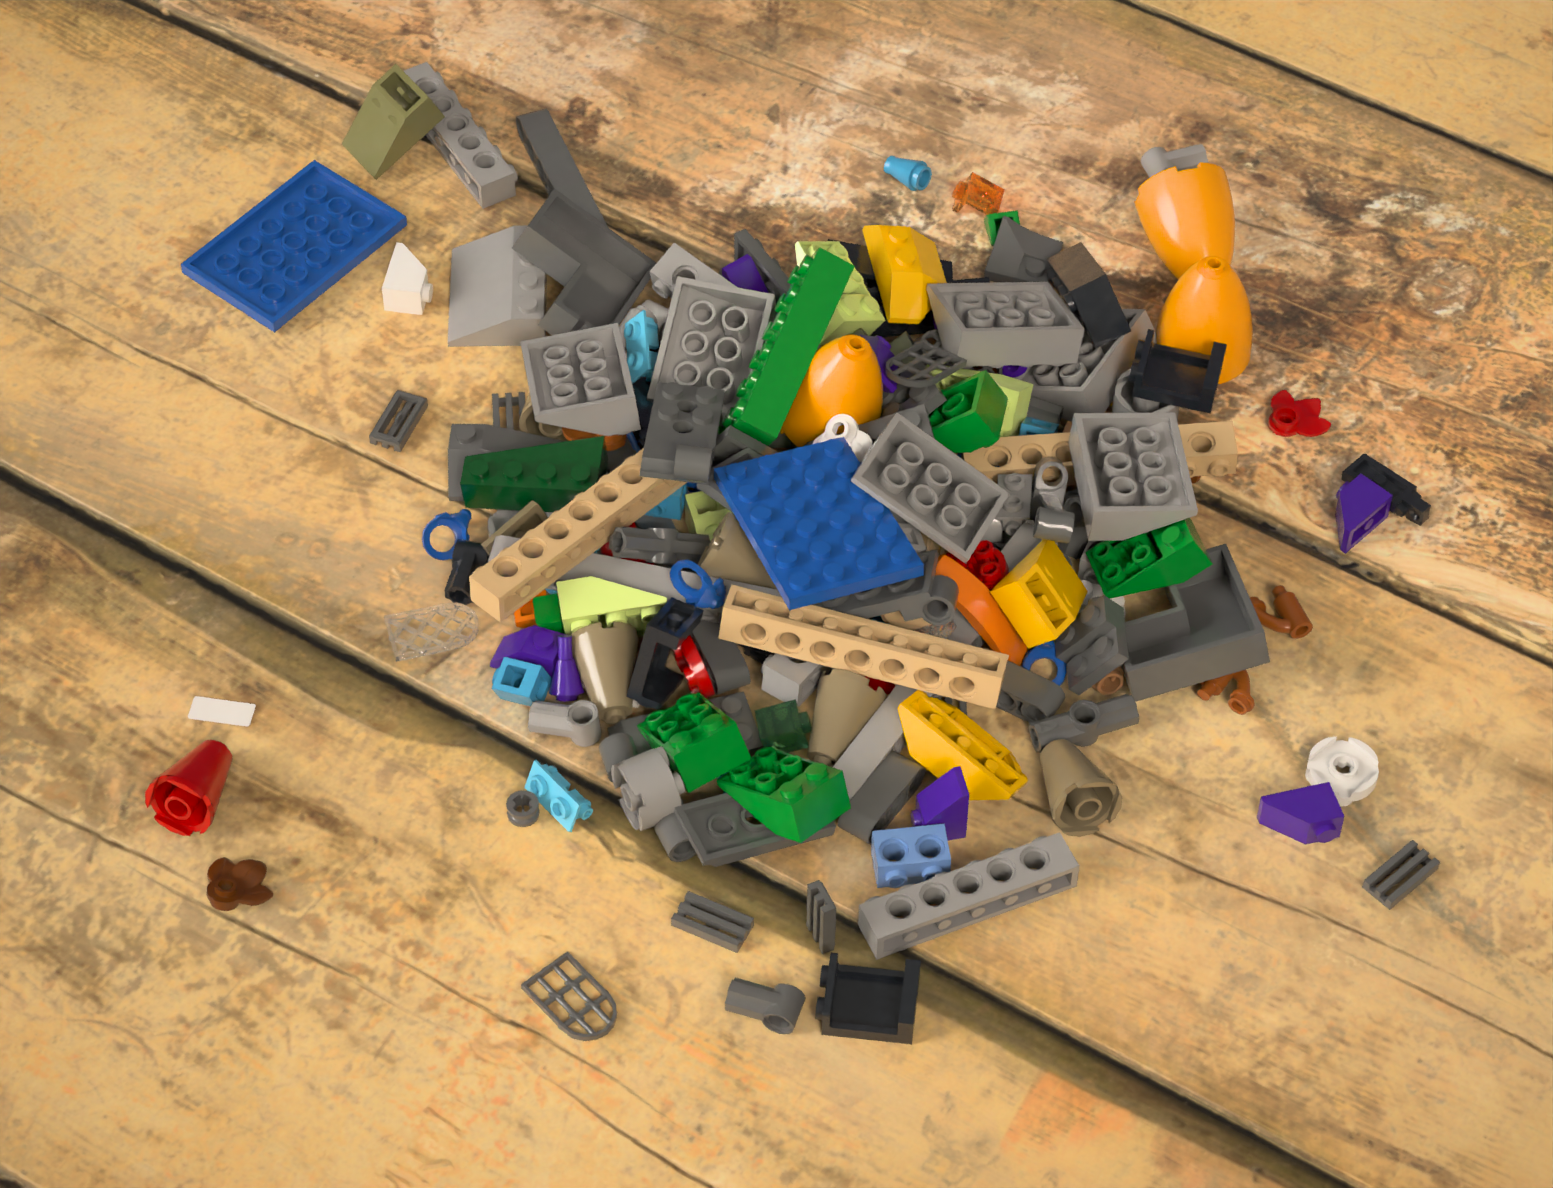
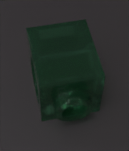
(783, 726)

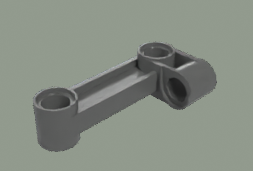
(1047, 504)

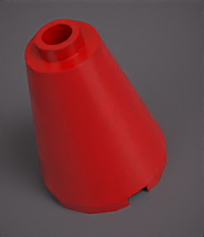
(191, 789)

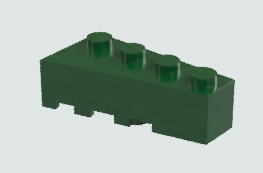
(538, 473)

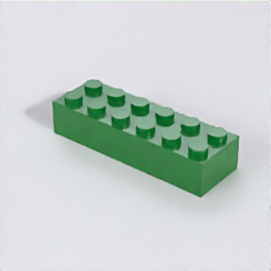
(789, 346)

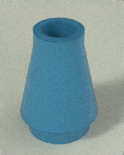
(909, 172)

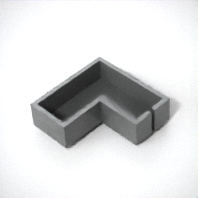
(591, 261)
(1200, 638)

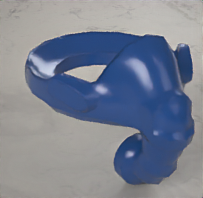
(456, 522)
(708, 596)
(1046, 651)

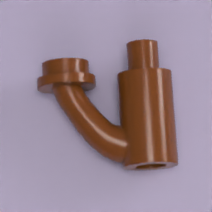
(1292, 616)
(1240, 698)

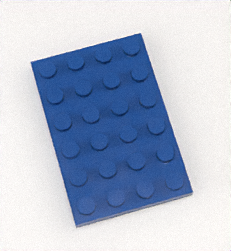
(294, 245)
(815, 525)

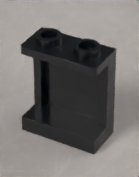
(1176, 374)
(652, 680)
(869, 1001)

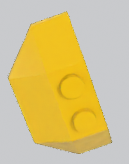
(903, 268)
(947, 738)

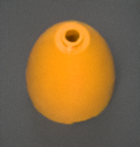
(1188, 215)
(1209, 308)
(839, 381)

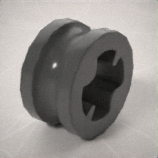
(523, 818)

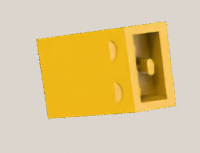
(1041, 594)

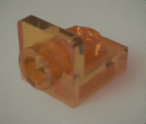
(978, 194)

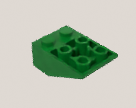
(1149, 559)
(696, 739)
(788, 792)

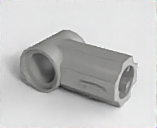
(1159, 159)
(577, 721)

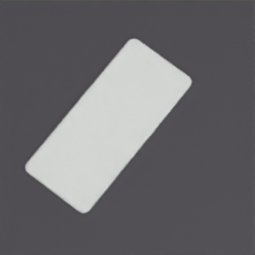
(221, 711)

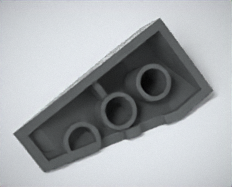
(481, 439)

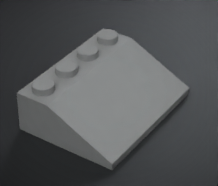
(495, 293)
(1005, 324)
(711, 337)
(582, 381)
(1092, 381)
(1130, 473)
(930, 487)

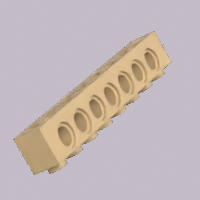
(1023, 452)
(566, 538)
(864, 647)

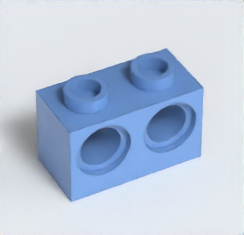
(909, 849)

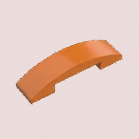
(983, 611)

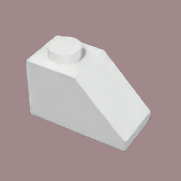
(406, 283)

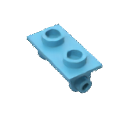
(640, 336)
(554, 796)

